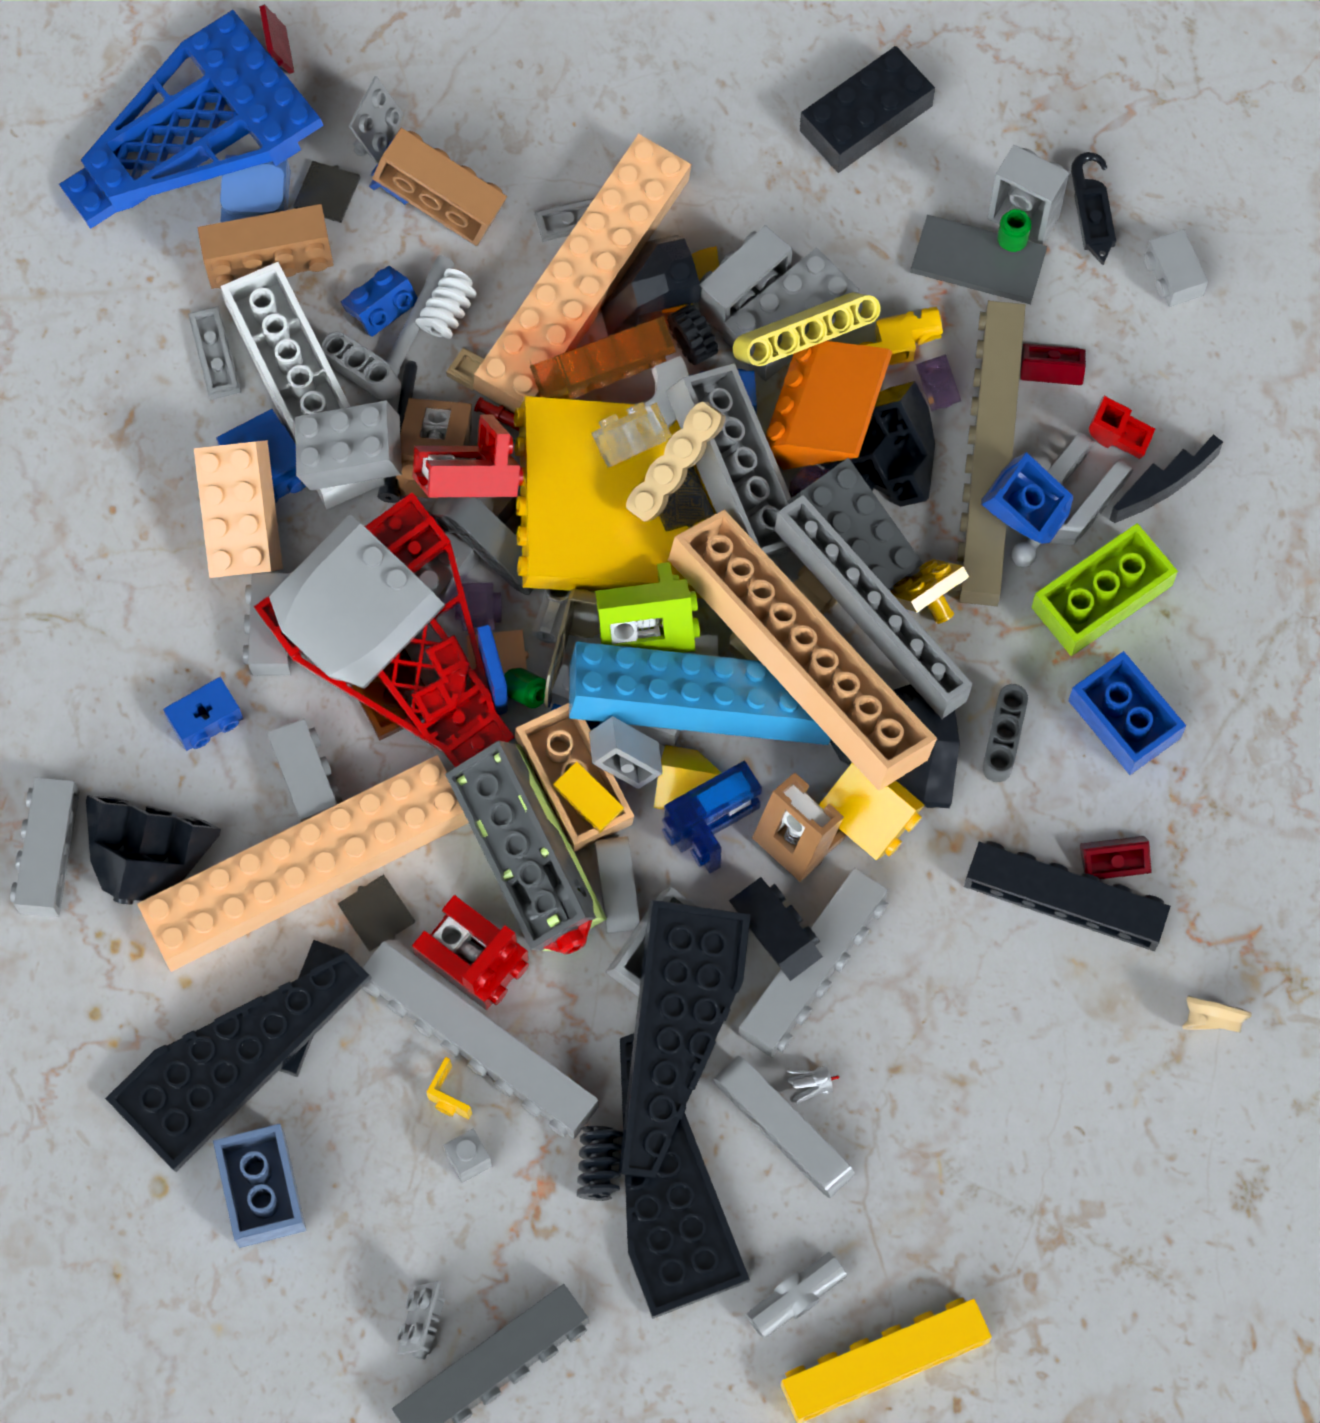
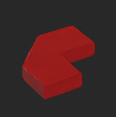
(444, 694)

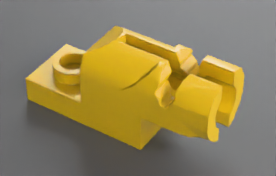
(904, 330)

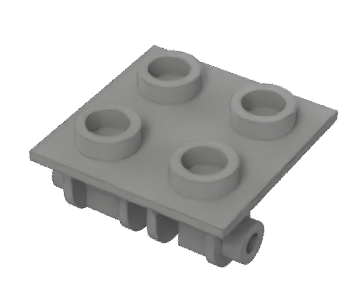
(375, 121)
(422, 1304)

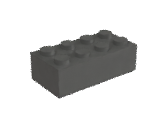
(862, 522)

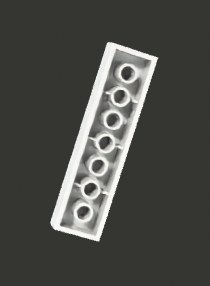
(288, 357)

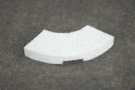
(666, 376)

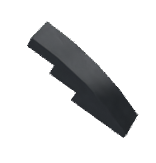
(1160, 484)

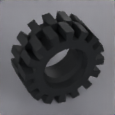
(692, 334)

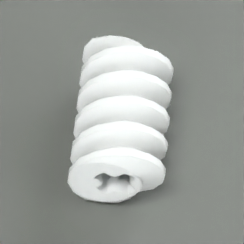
(446, 304)

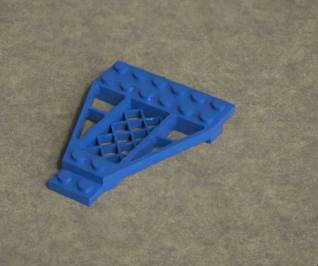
(235, 74)

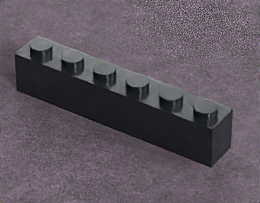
(1067, 895)

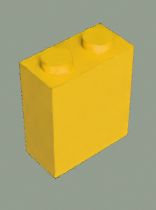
(873, 816)

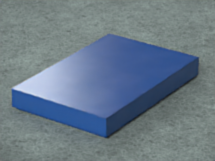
(493, 669)

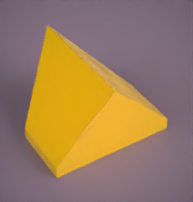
(681, 772)

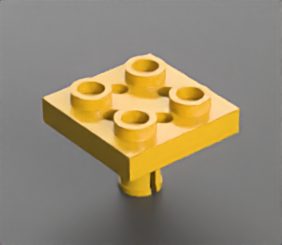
(928, 587)

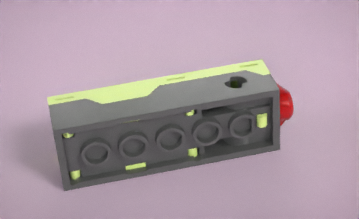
(526, 848)

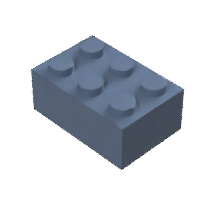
(259, 1185)

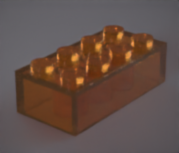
(604, 361)

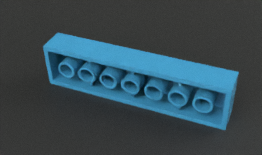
(685, 693)

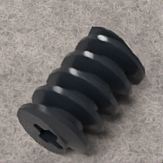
(598, 1163)

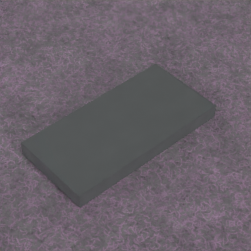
(976, 260)

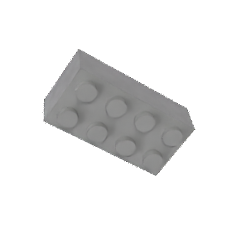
(800, 288)

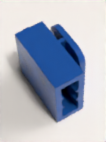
(281, 449)

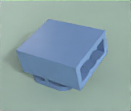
(255, 191)

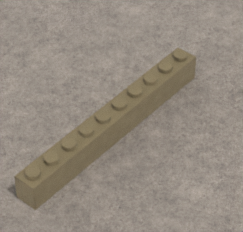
(992, 449)

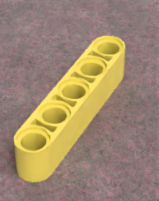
(793, 329)

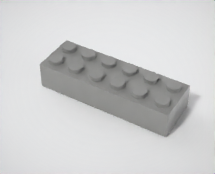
(738, 462)

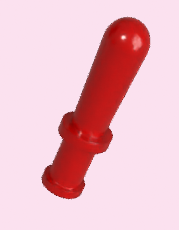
(498, 412)

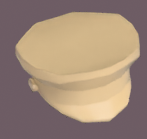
(1214, 1015)

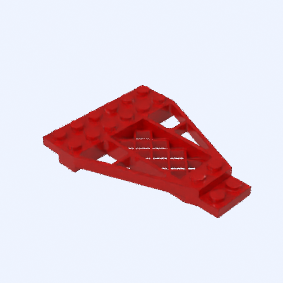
(474, 724)

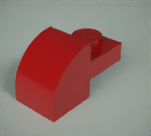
(1116, 427)

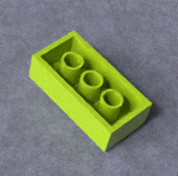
(1104, 589)

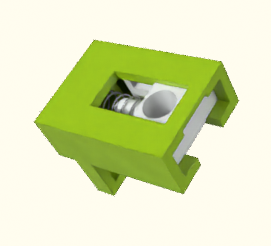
(642, 607)

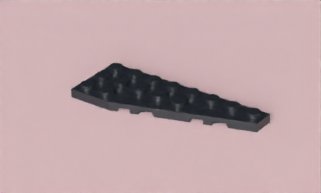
(685, 994)
(210, 1073)
(677, 1223)

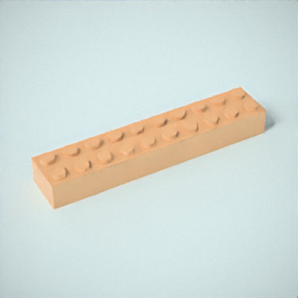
(584, 270)
(802, 649)
(302, 863)

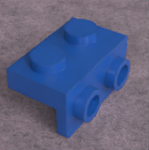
(380, 300)

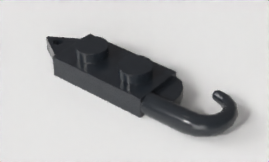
(1093, 208)

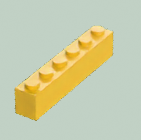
(885, 1360)

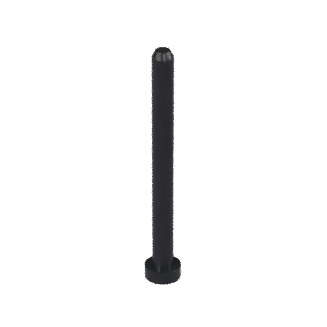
(389, 492)

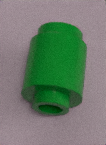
(1014, 230)
(525, 687)

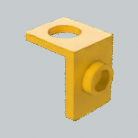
(444, 1102)

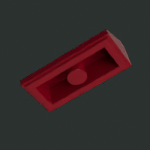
(1053, 364)
(1116, 857)

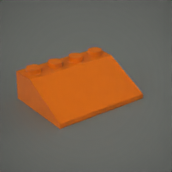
(826, 403)

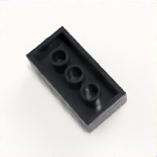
(867, 109)

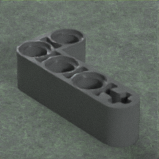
(483, 533)

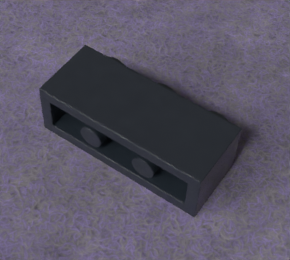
(778, 927)

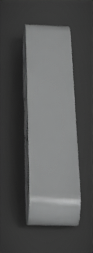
(784, 1126)

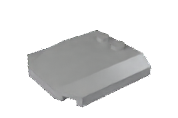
(353, 605)

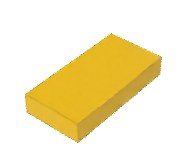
(588, 797)

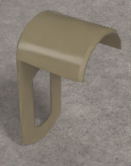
(579, 620)

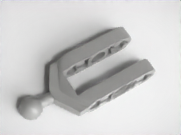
(1024, 553)

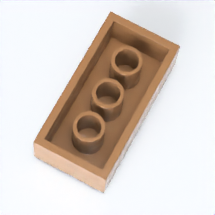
(439, 186)
(245, 245)

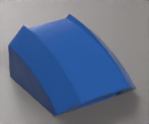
(1029, 499)

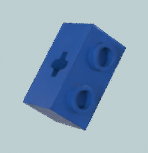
(210, 699)

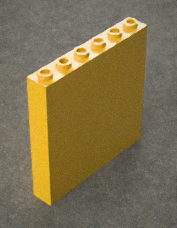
(575, 506)

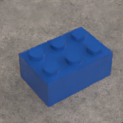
(1126, 713)

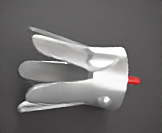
(819, 1079)

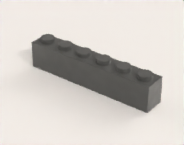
(497, 1361)

